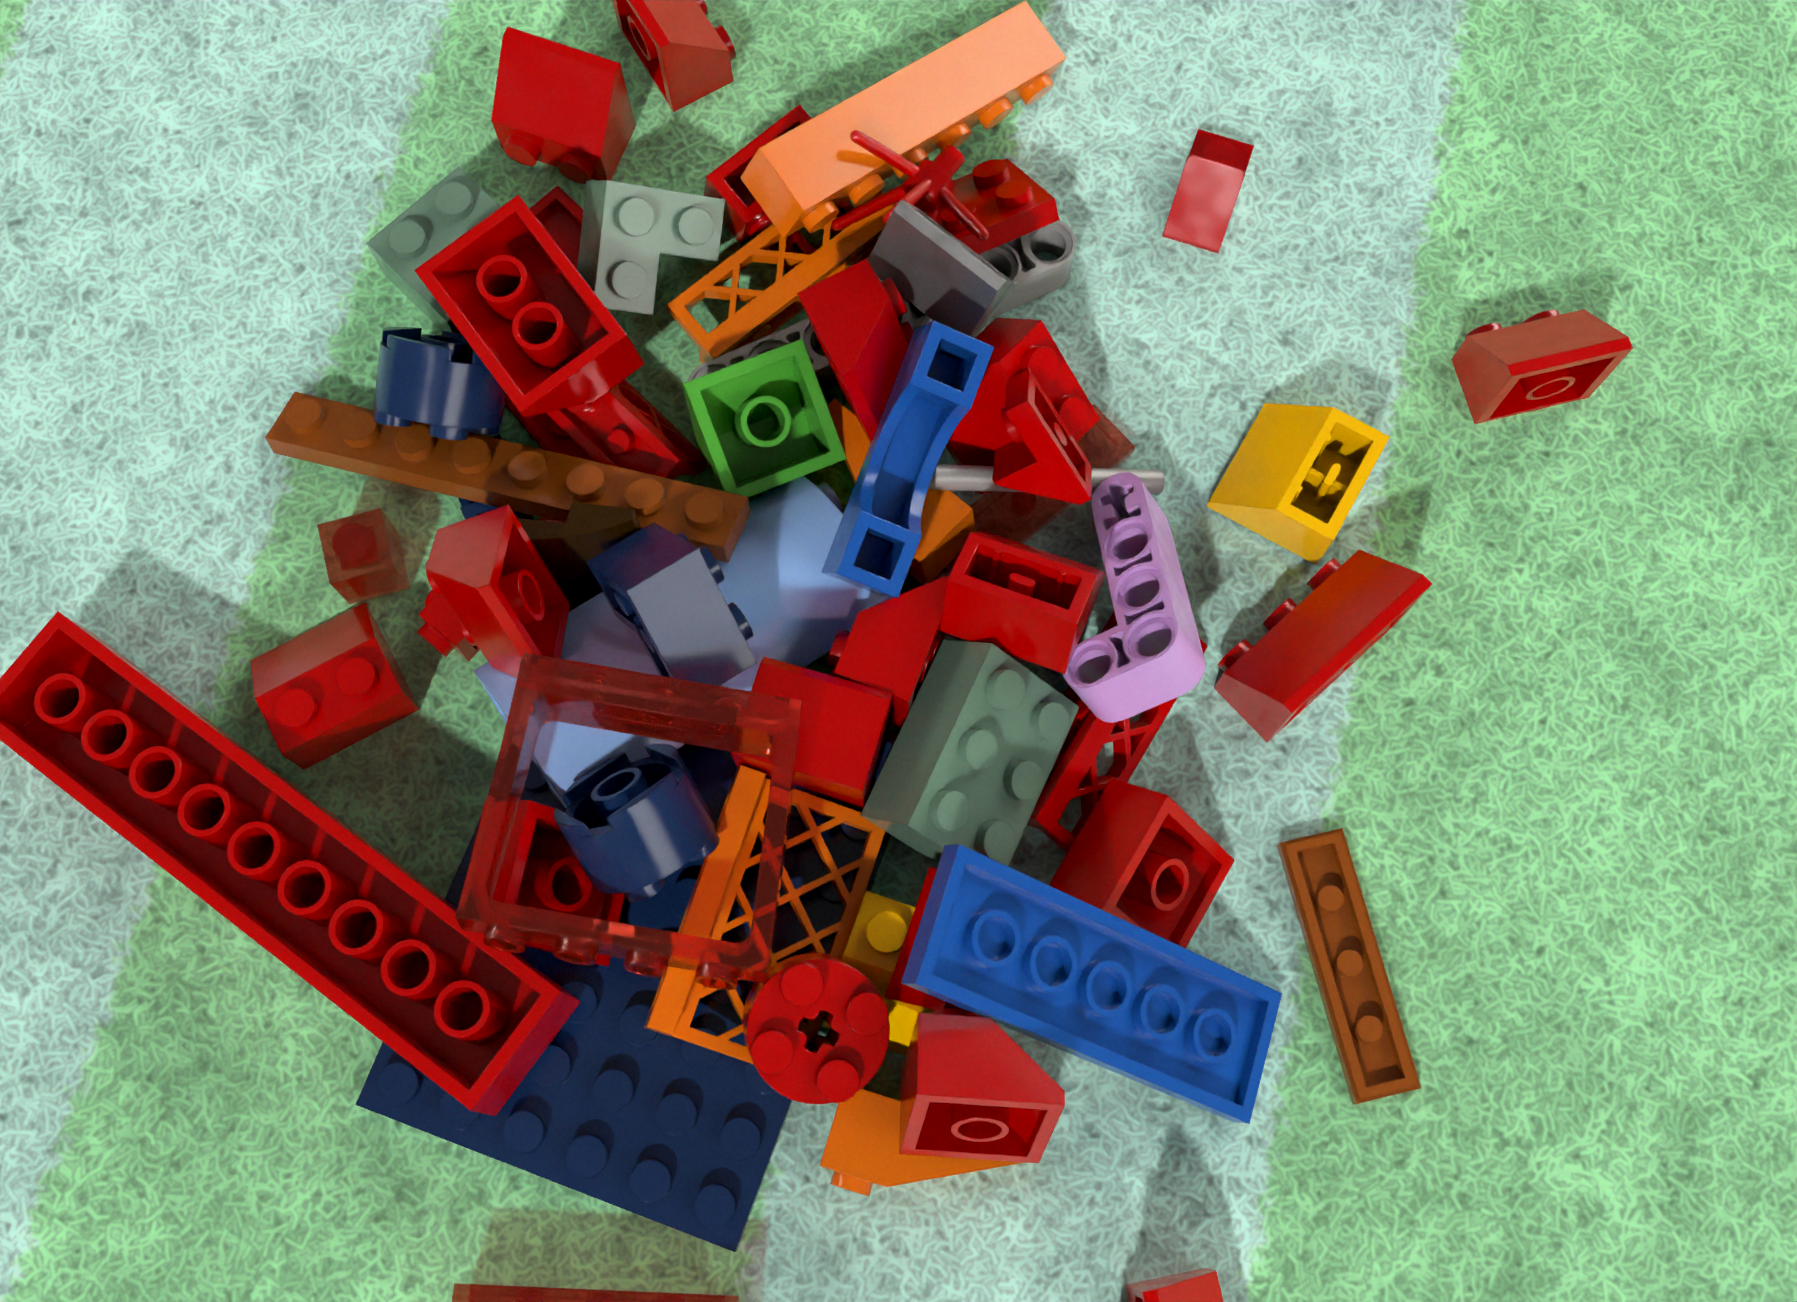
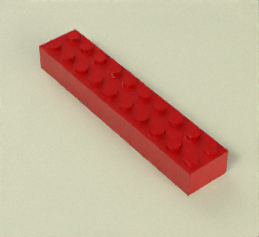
(279, 866)

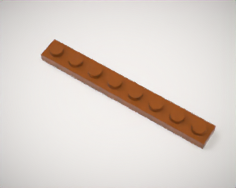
(502, 472)

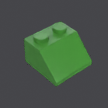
(762, 421)

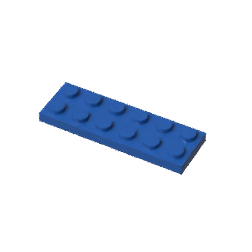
(1091, 984)

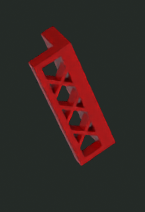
(625, 435)
(1076, 764)

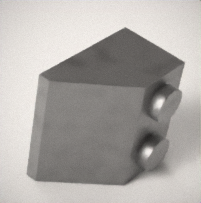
(938, 271)

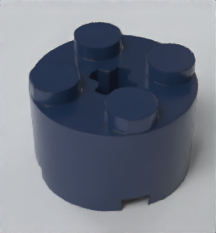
(435, 383)
(637, 822)

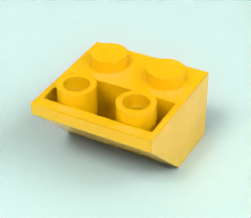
(1298, 475)

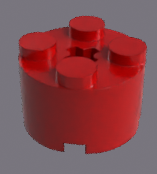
(830, 1065)

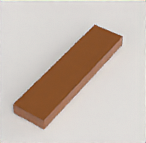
(1348, 967)

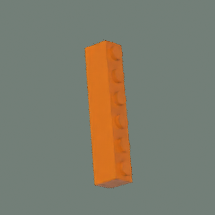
(913, 112)

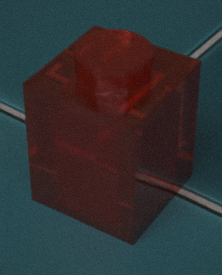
(363, 556)

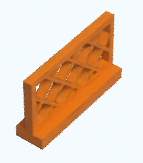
(720, 885)

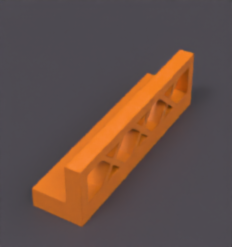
(779, 302)

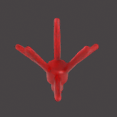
(925, 187)

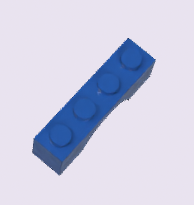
(888, 498)

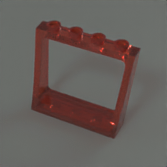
(651, 708)

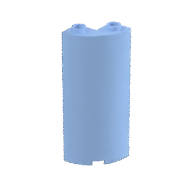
(771, 580)

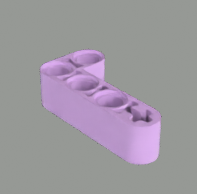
(1156, 642)

